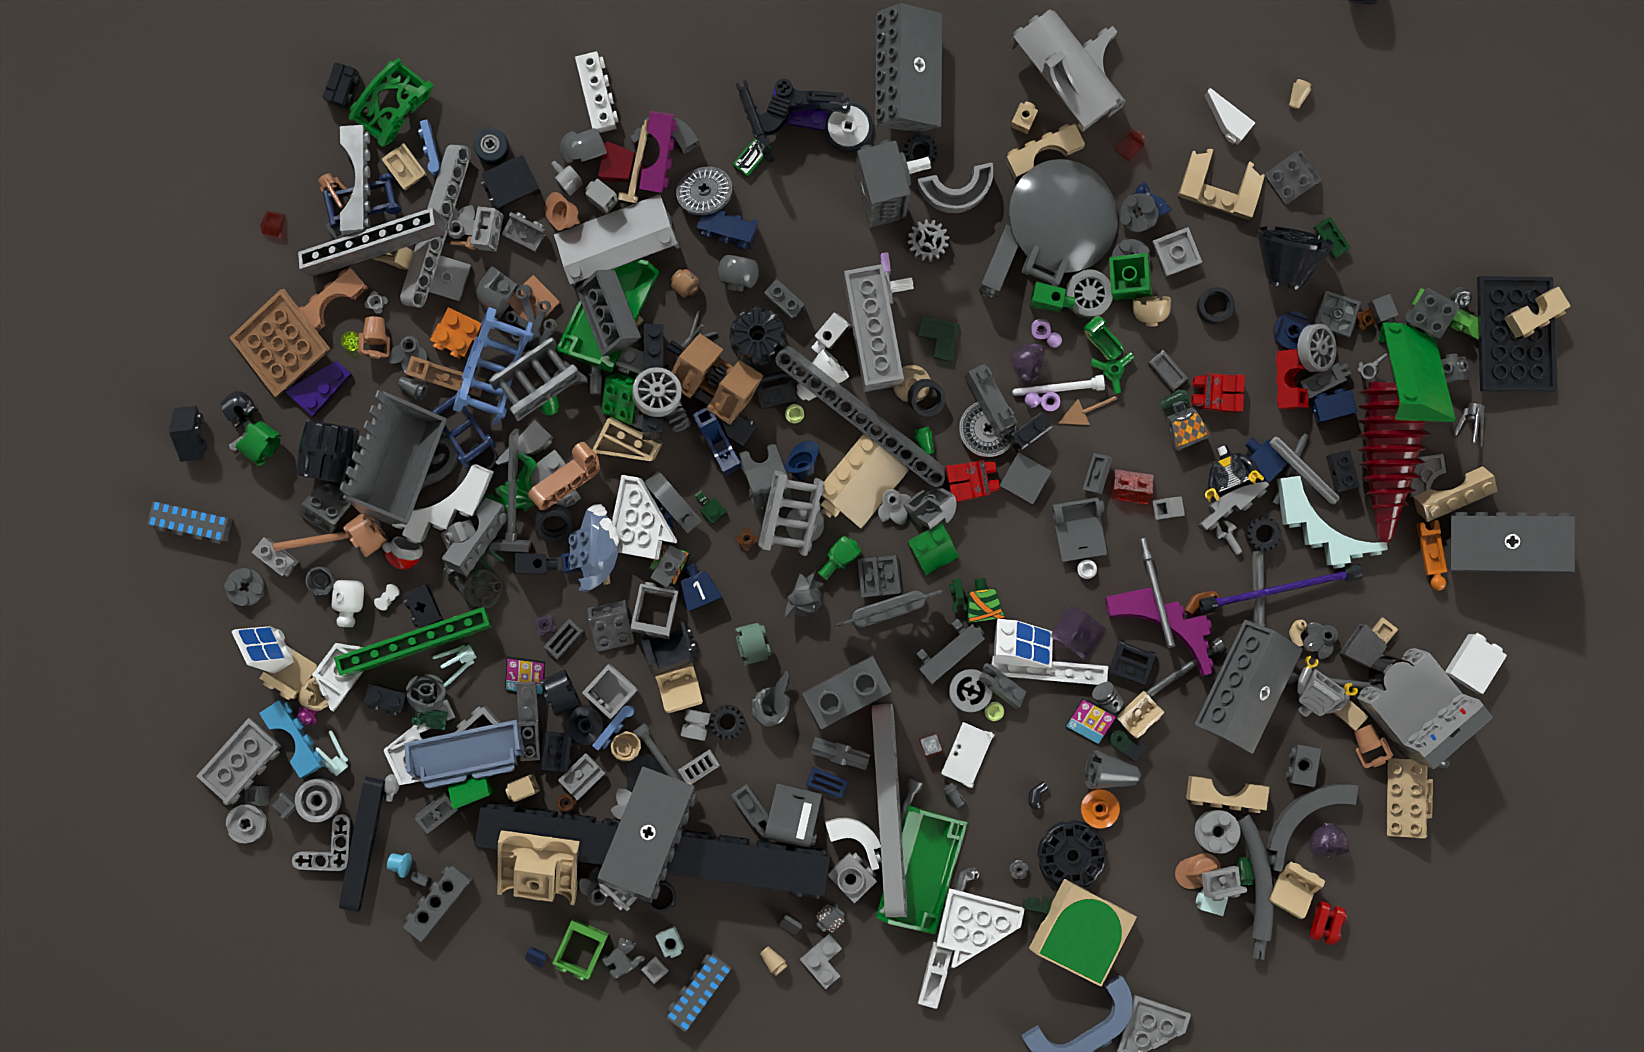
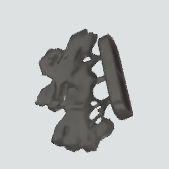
(889, 608)

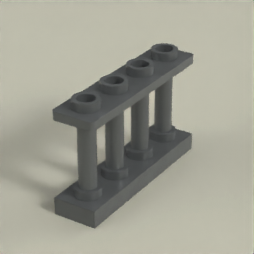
(536, 396)

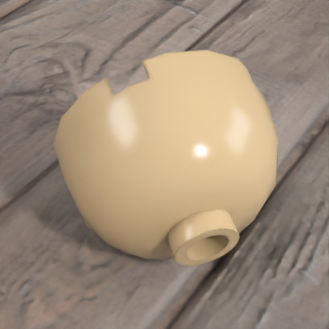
(1151, 309)

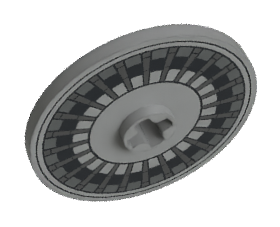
(974, 437)

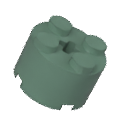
(752, 643)

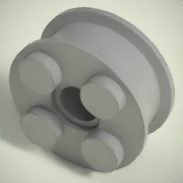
(330, 800)
(1229, 836)

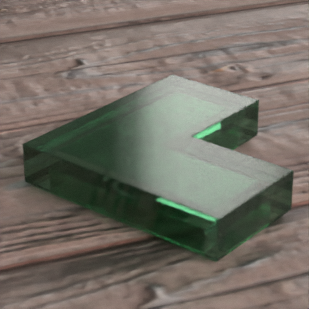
(944, 334)

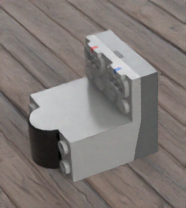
(1421, 707)

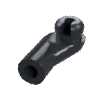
(1035, 795)

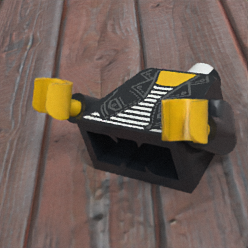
(1231, 472)

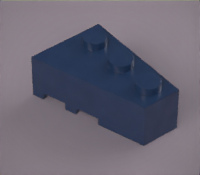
(728, 229)

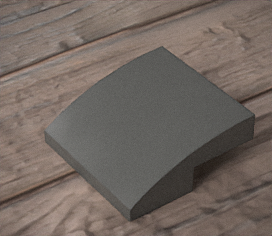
(879, 576)

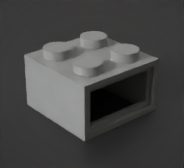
(610, 691)

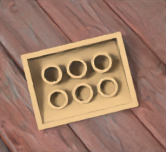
(862, 479)

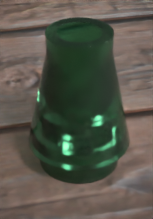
(1173, 398)

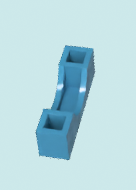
(306, 758)

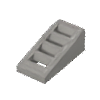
(713, 760)

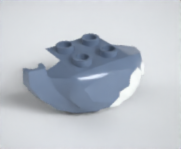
(594, 547)

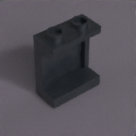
(509, 182)
(670, 653)

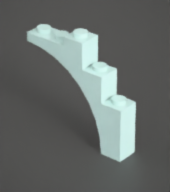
(1297, 509)

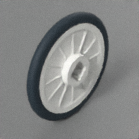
(855, 137)

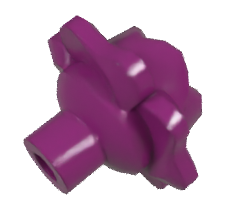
(306, 716)

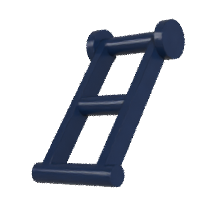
(384, 181)
(488, 441)

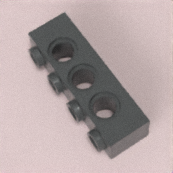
(421, 929)

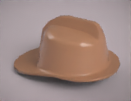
(560, 212)
(1190, 870)

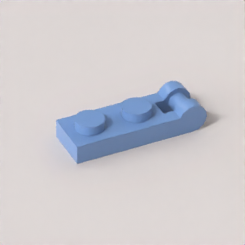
(430, 149)
(614, 727)

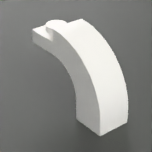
(852, 828)

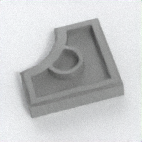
(1429, 471)

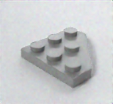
(1151, 1025)

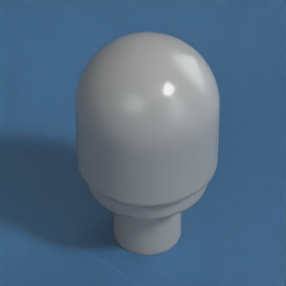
(390, 787)

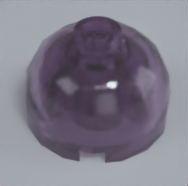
(1028, 360)
(1329, 840)

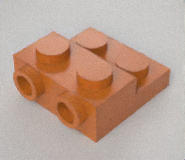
(456, 333)

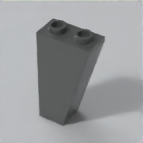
(999, 264)

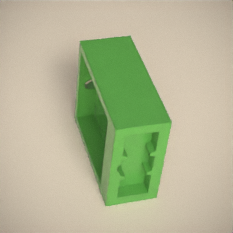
(589, 931)

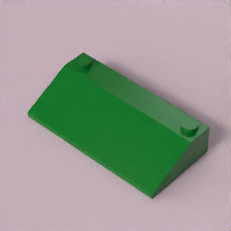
(578, 339)
(1417, 374)
(930, 857)

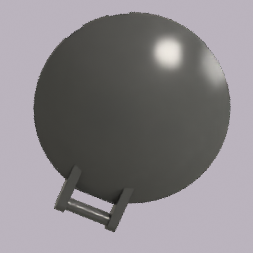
(1062, 218)

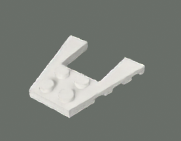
(396, 751)

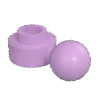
(1053, 339)
(1032, 400)

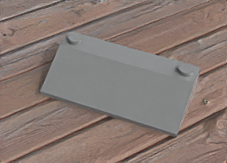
(615, 239)

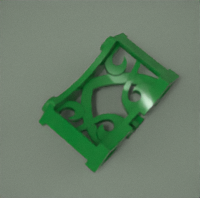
(390, 127)

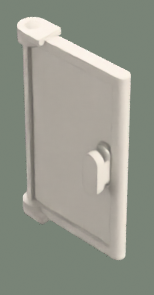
(969, 756)

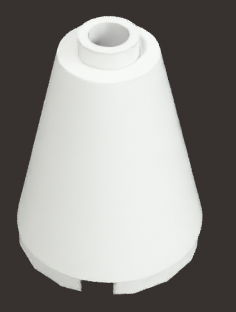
(828, 365)

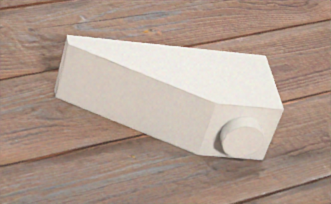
(1230, 119)

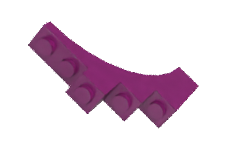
(1190, 631)

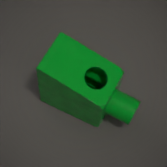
(1043, 294)

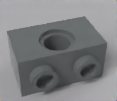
(1308, 775)

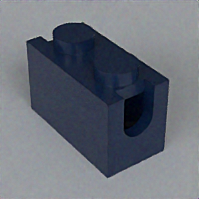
(1333, 406)

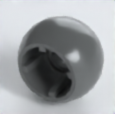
(738, 272)

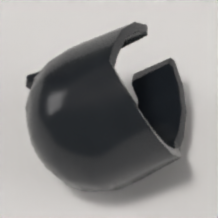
(239, 406)

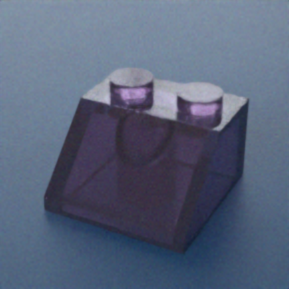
(1077, 632)

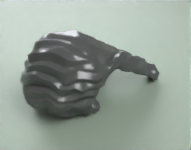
(772, 703)

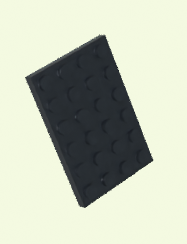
(1509, 361)

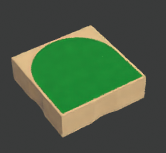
(1082, 932)

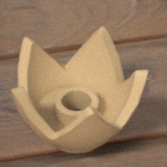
(311, 696)

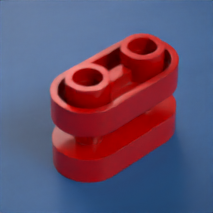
(1337, 918)

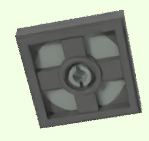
(1337, 313)

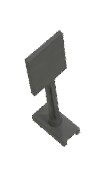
(510, 542)

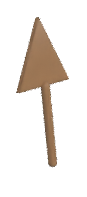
(1077, 415)

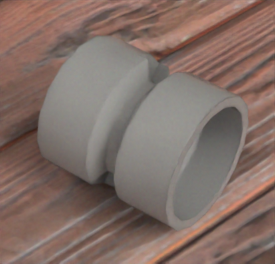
(695, 724)

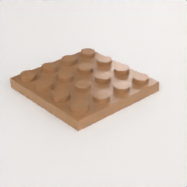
(279, 343)

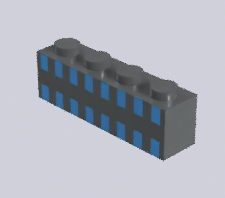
(189, 521)
(699, 991)

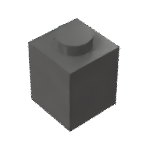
(1383, 309)

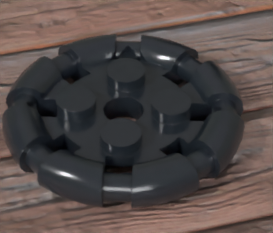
(1069, 843)

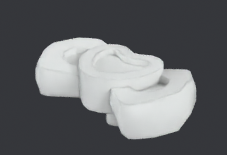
(387, 597)

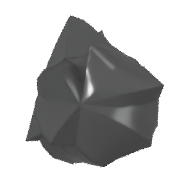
(805, 596)

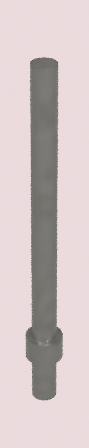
(1147, 557)

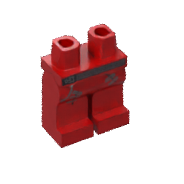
(1213, 391)
(976, 476)

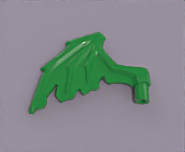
(523, 486)

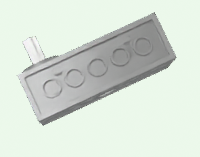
(872, 323)

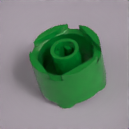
(258, 442)

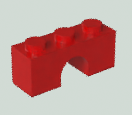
(1289, 395)

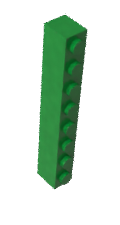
(412, 642)

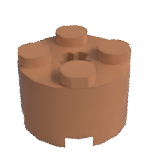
(365, 534)

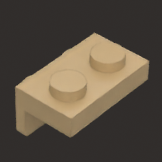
(1140, 715)

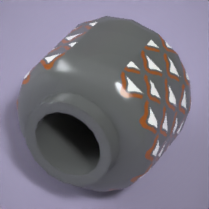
(830, 917)

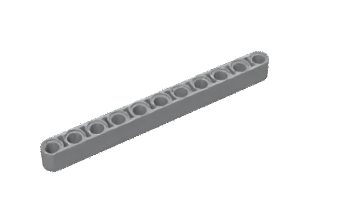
(889, 811)

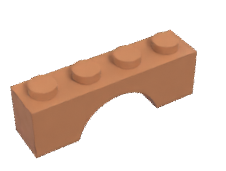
(347, 285)

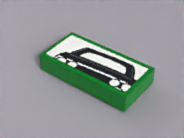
(749, 158)

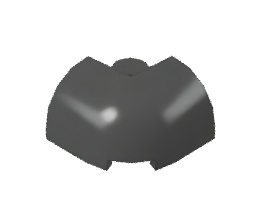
(581, 146)
(495, 291)
(931, 507)

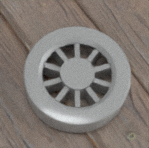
(1089, 293)
(1317, 348)
(656, 391)

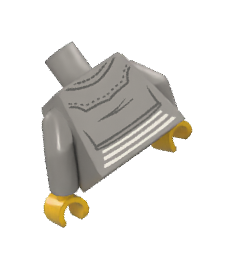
(1320, 693)

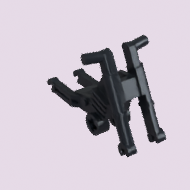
(780, 107)

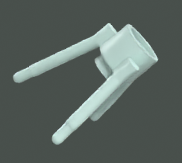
(464, 654)
(337, 764)

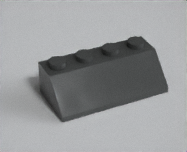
(608, 312)

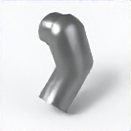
(965, 876)

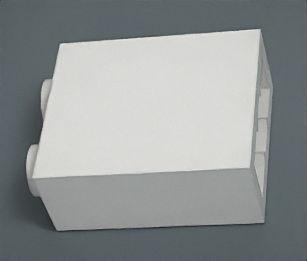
(1476, 663)

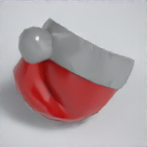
(402, 553)

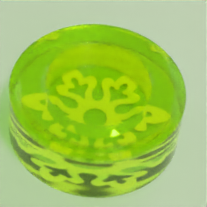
(350, 340)

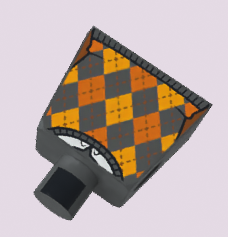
(1185, 426)

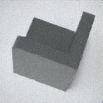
(285, 805)

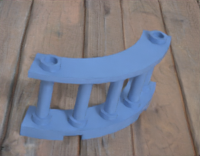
(475, 360)

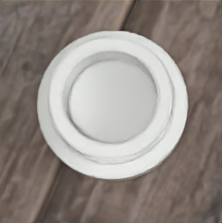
(1087, 569)

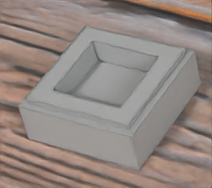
(655, 969)

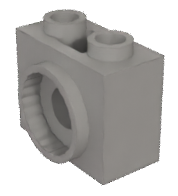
(852, 865)

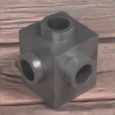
(1455, 368)

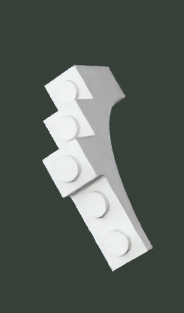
(465, 499)

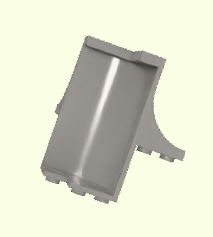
(1070, 68)

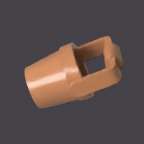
(374, 334)
(1368, 740)

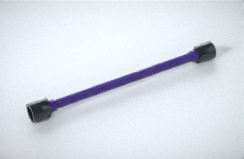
(1348, 573)

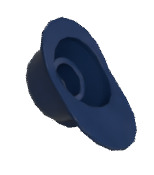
(802, 460)

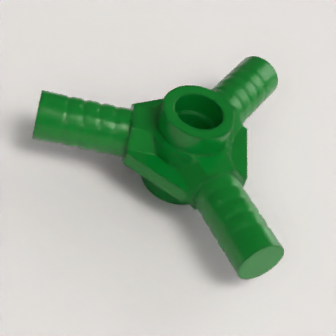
(1113, 370)

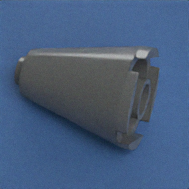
(1109, 772)

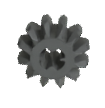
(678, 418)

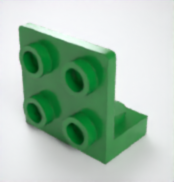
(618, 398)

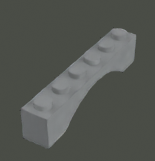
(354, 215)

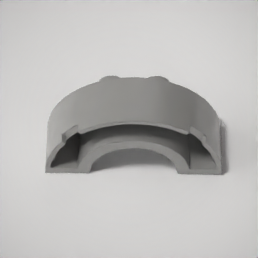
(961, 199)

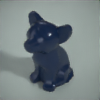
(1162, 205)

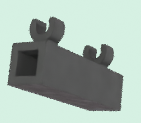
(991, 400)
(952, 652)

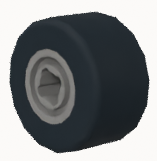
(495, 151)

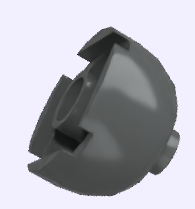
(426, 693)

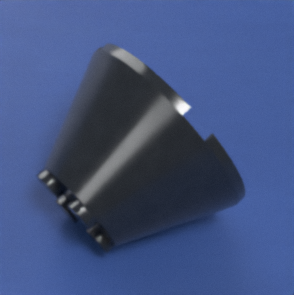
(1291, 254)

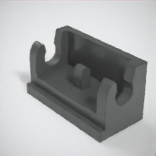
(435, 813)

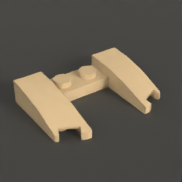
(1239, 205)

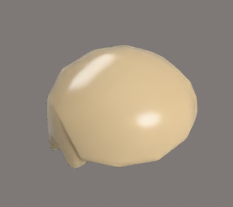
(625, 746)

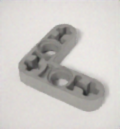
(330, 857)

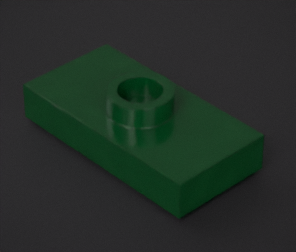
(1329, 230)

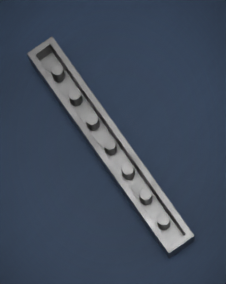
(372, 242)

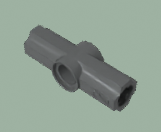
(840, 753)

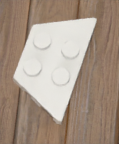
(332, 685)

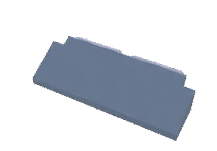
(469, 752)

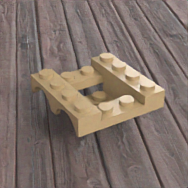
(529, 866)

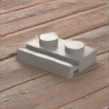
(581, 776)

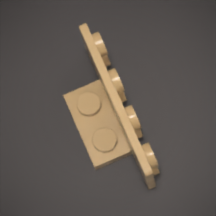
(1408, 798)

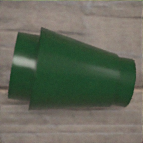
(1245, 871)

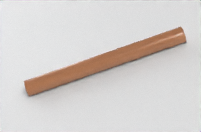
(310, 540)

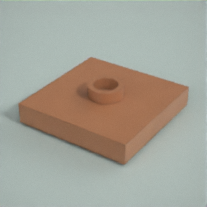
(540, 294)

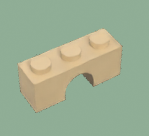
(1550, 305)

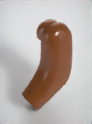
(1193, 604)

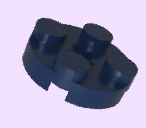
(1285, 322)

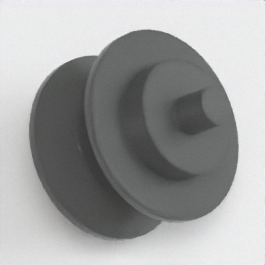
(1461, 296)

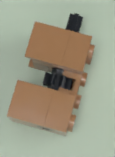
(702, 367)

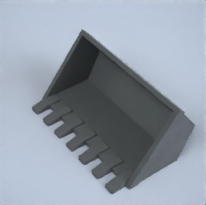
(392, 459)

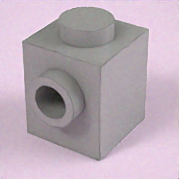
(1168, 508)

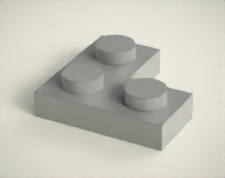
(817, 960)

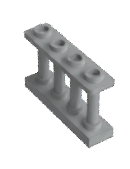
(776, 502)

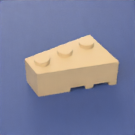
(625, 441)

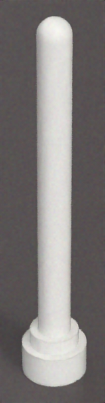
(1095, 383)

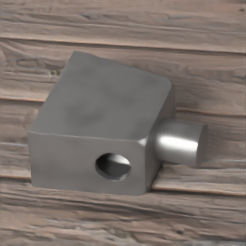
(1364, 646)

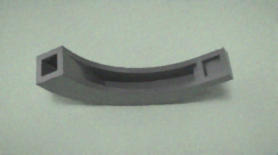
(1298, 810)

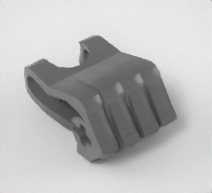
(761, 476)

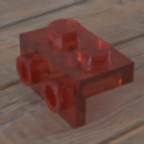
(1132, 487)

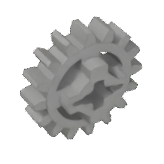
(922, 229)

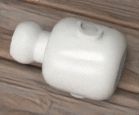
(347, 599)

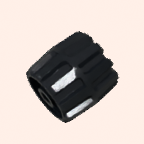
(757, 323)
(327, 451)

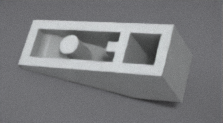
(531, 441)
(546, 467)

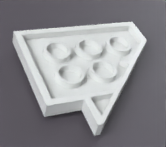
(639, 520)
(974, 924)

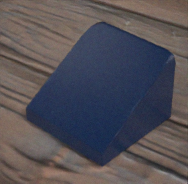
(536, 956)

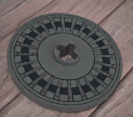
(716, 196)

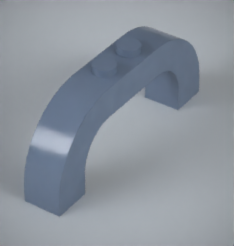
(1098, 1035)

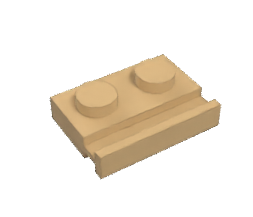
(404, 166)

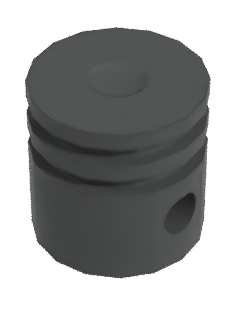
(1106, 696)

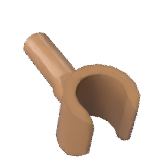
(462, 243)

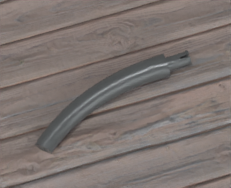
(1263, 886)

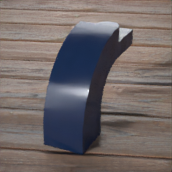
(717, 441)

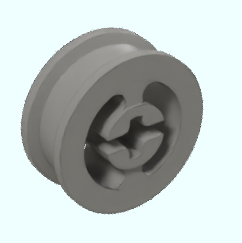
(965, 705)

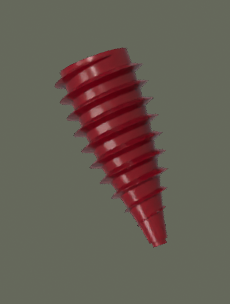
(1391, 455)

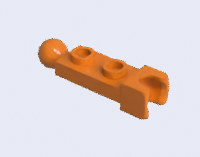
(1432, 553)

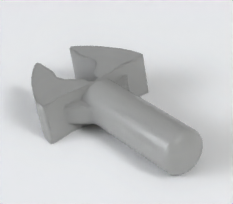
(1229, 537)

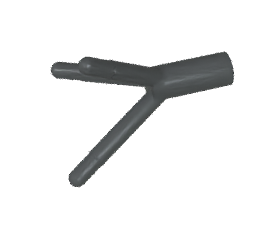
(693, 334)

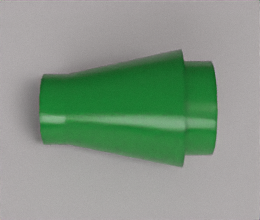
(924, 439)

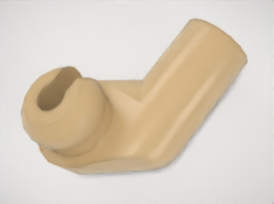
(1296, 631)

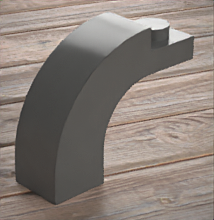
(683, 136)
(672, 501)

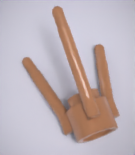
(330, 183)

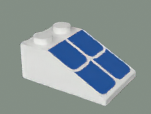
(1022, 644)
(264, 648)

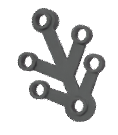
(536, 322)

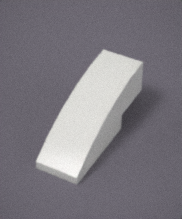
(934, 976)

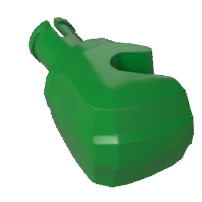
(841, 553)

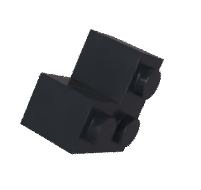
(187, 432)

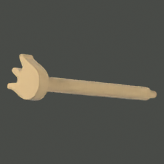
(630, 197)

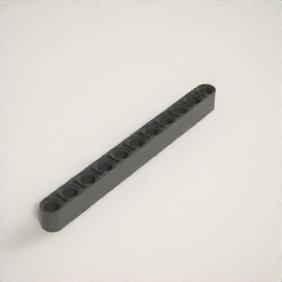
(858, 407)

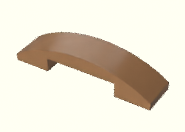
(439, 375)

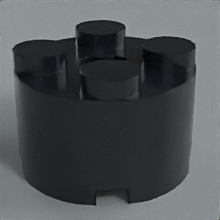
(560, 692)

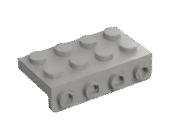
(239, 761)

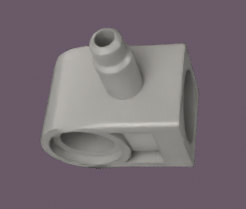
(567, 178)

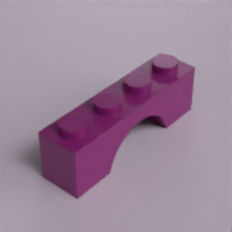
(661, 127)

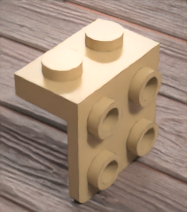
(291, 678)
(679, 688)
(1295, 889)

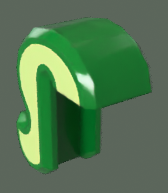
(1103, 338)

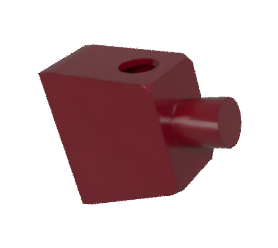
(617, 164)

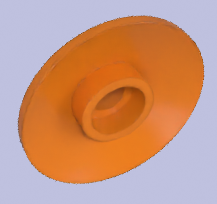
(1109, 812)

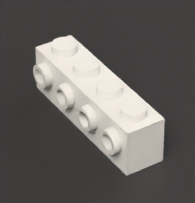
(596, 93)

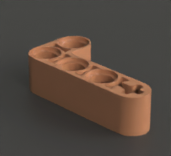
(566, 479)

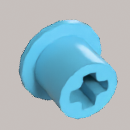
(400, 864)

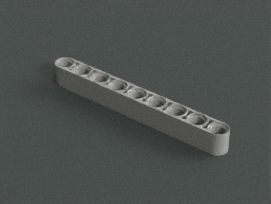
(444, 201)

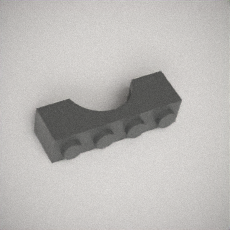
(464, 555)

